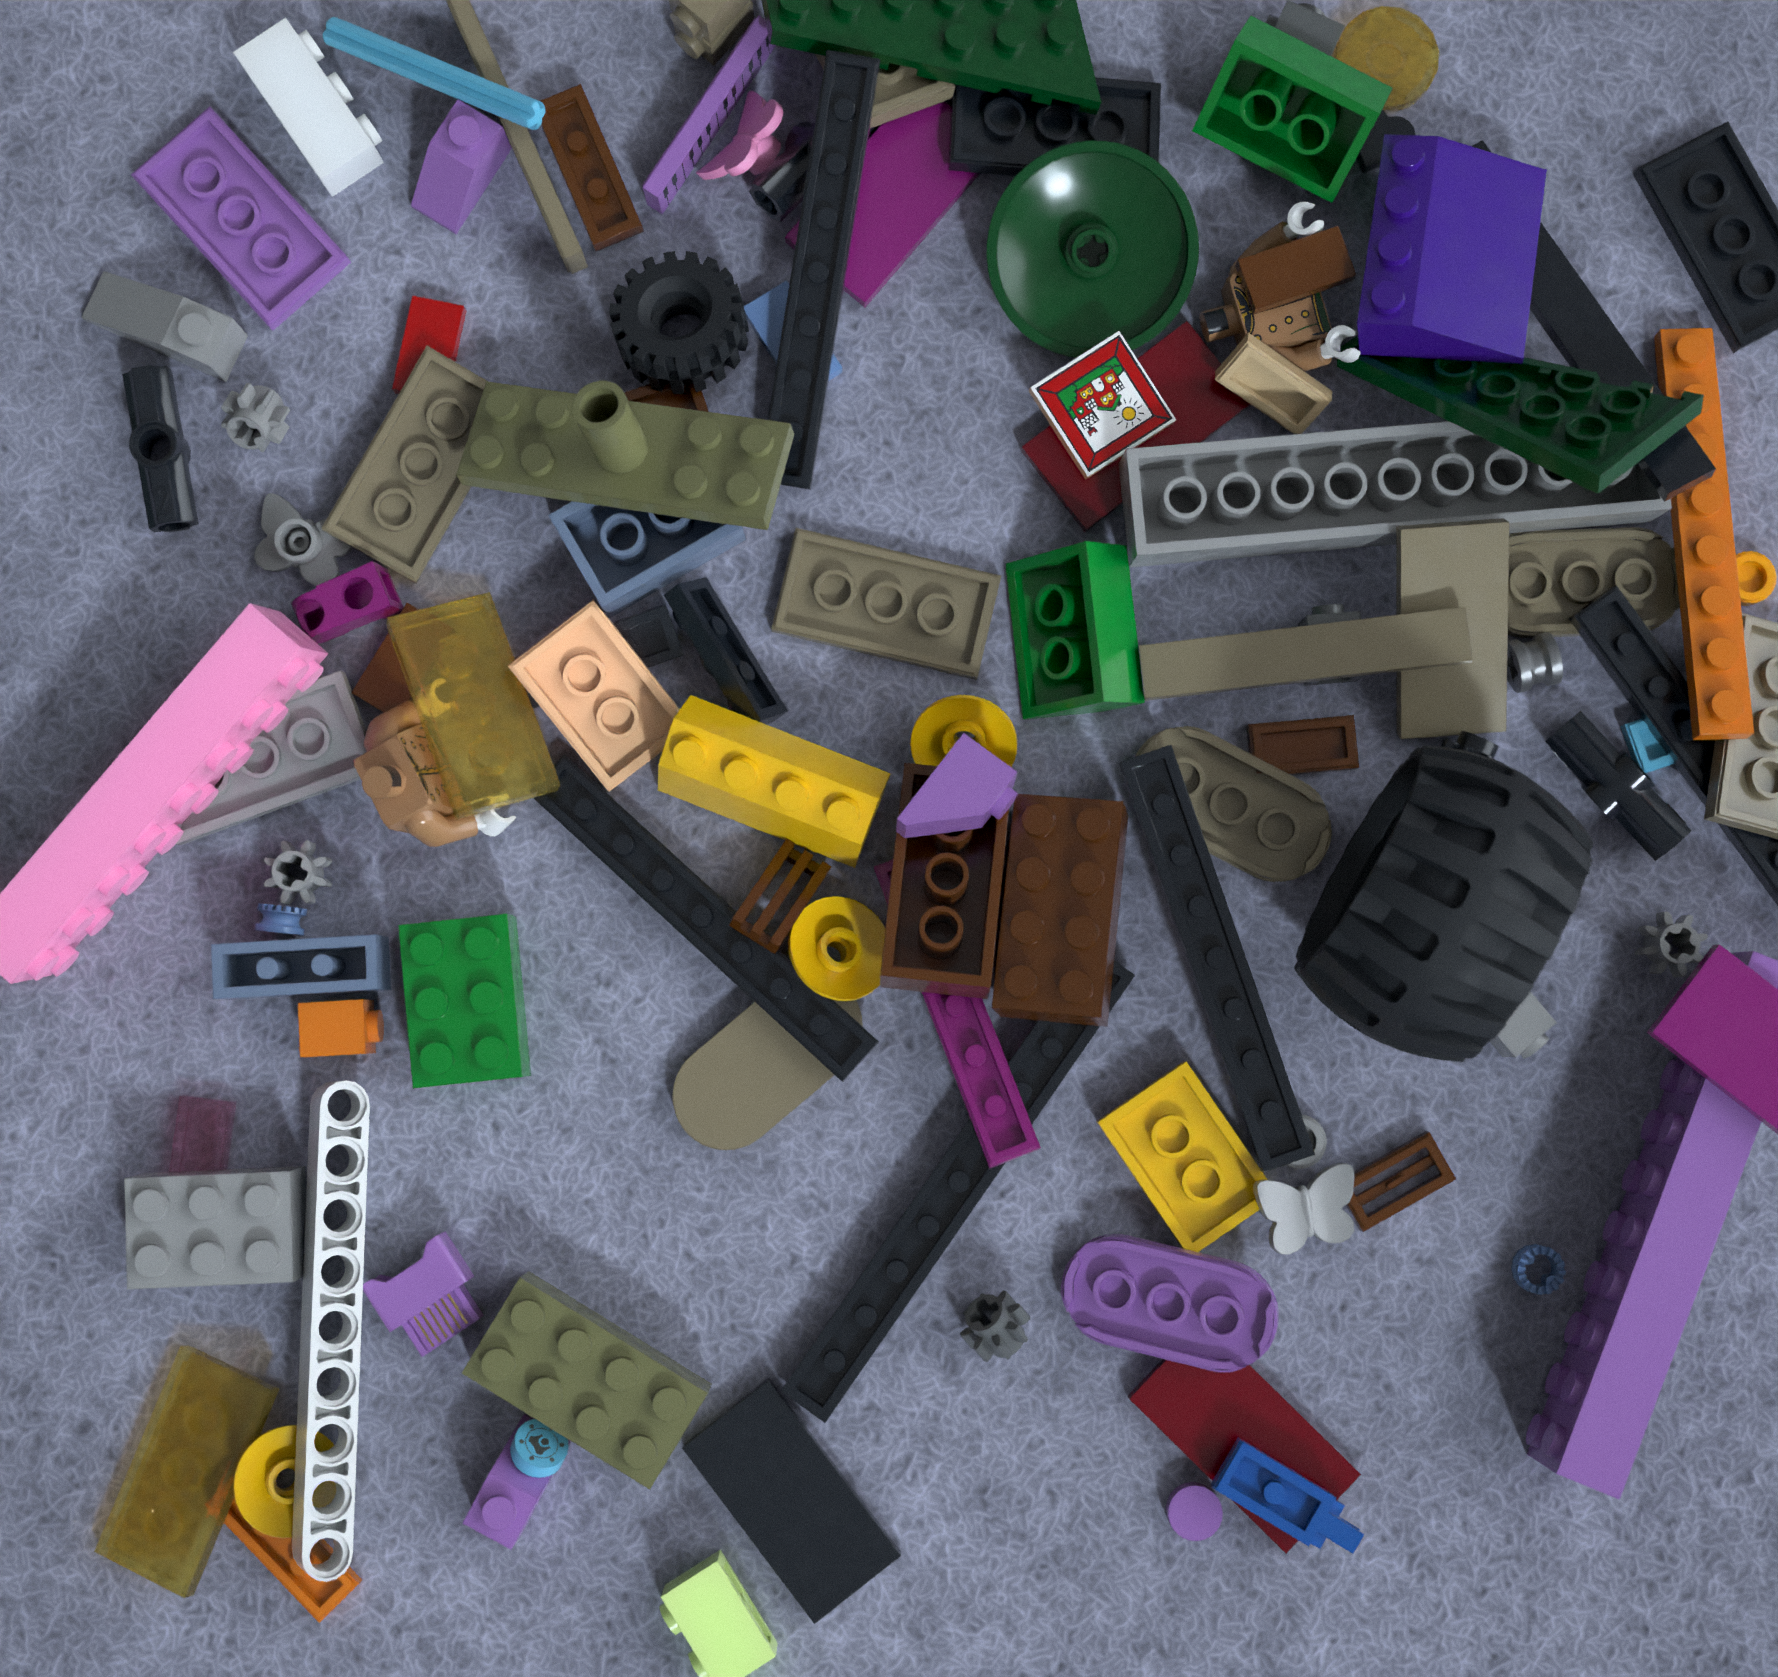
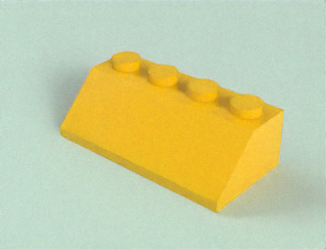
(770, 780)

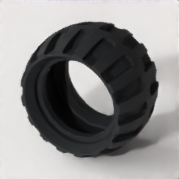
(1445, 904)

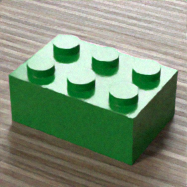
(1291, 108)
(464, 1000)

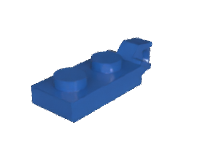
(1284, 1498)

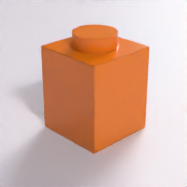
(339, 1028)

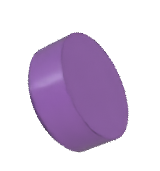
(1194, 1511)

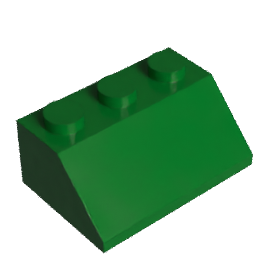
(1075, 631)

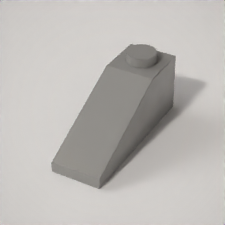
(167, 324)

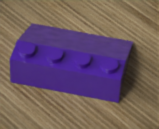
(1450, 253)

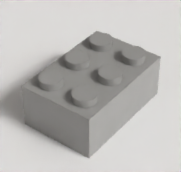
(215, 1227)

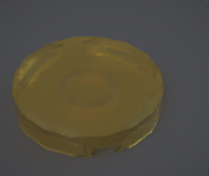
(1392, 49)

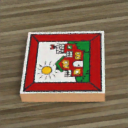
(1102, 405)

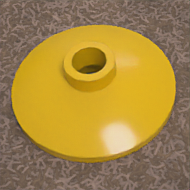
(937, 728)
(850, 930)
(255, 1484)

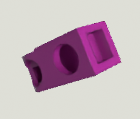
(347, 602)

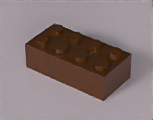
(943, 905)
(1060, 909)

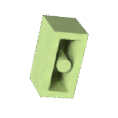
(717, 1620)

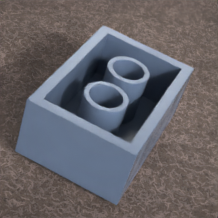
(637, 552)

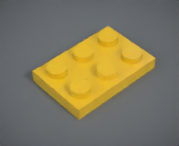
(1185, 1157)

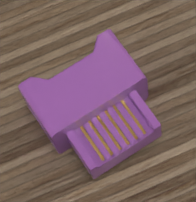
(427, 1296)

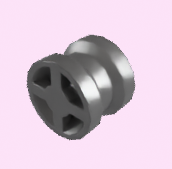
(1534, 662)

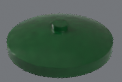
(1092, 247)

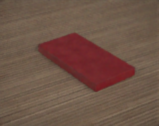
(1185, 379)
(1210, 1409)

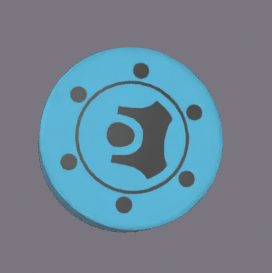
(538, 1449)

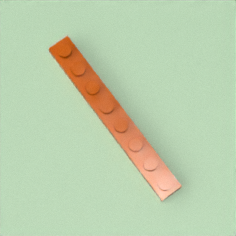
(1706, 551)

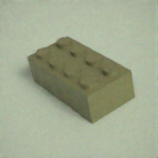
(587, 1379)

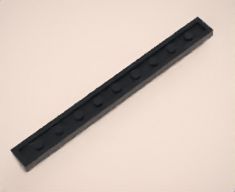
(930, 1224)

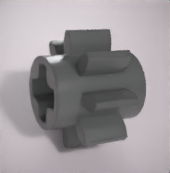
(995, 1326)

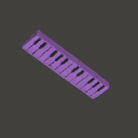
(708, 116)

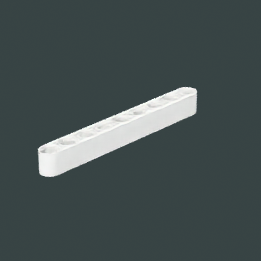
(343, 1351)

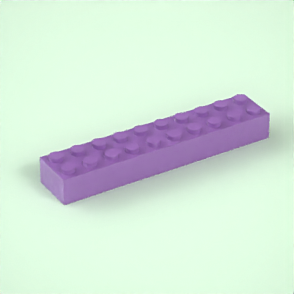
(1645, 1277)

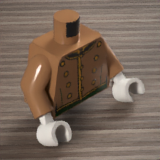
(1294, 330)
(407, 786)

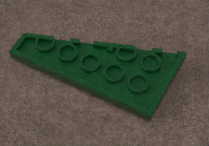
(966, 43)
(1538, 410)

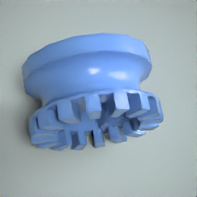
(280, 921)
(1550, 1281)

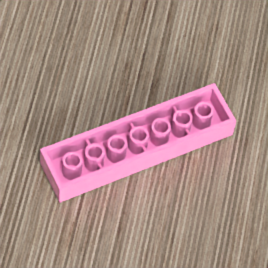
(151, 790)

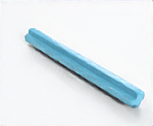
(434, 73)

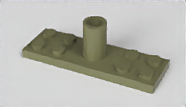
(626, 453)

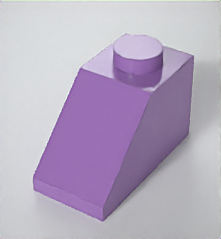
(459, 166)
(960, 793)
(506, 1499)

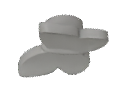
(297, 543)
(1307, 1210)

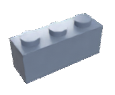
(300, 967)

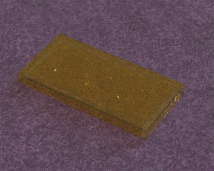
(472, 705)
(185, 1471)

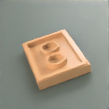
(598, 694)

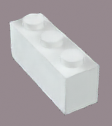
(311, 105)

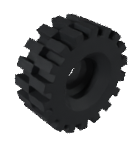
(671, 291)

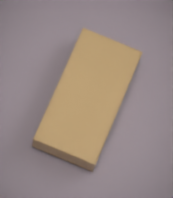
(1273, 384)

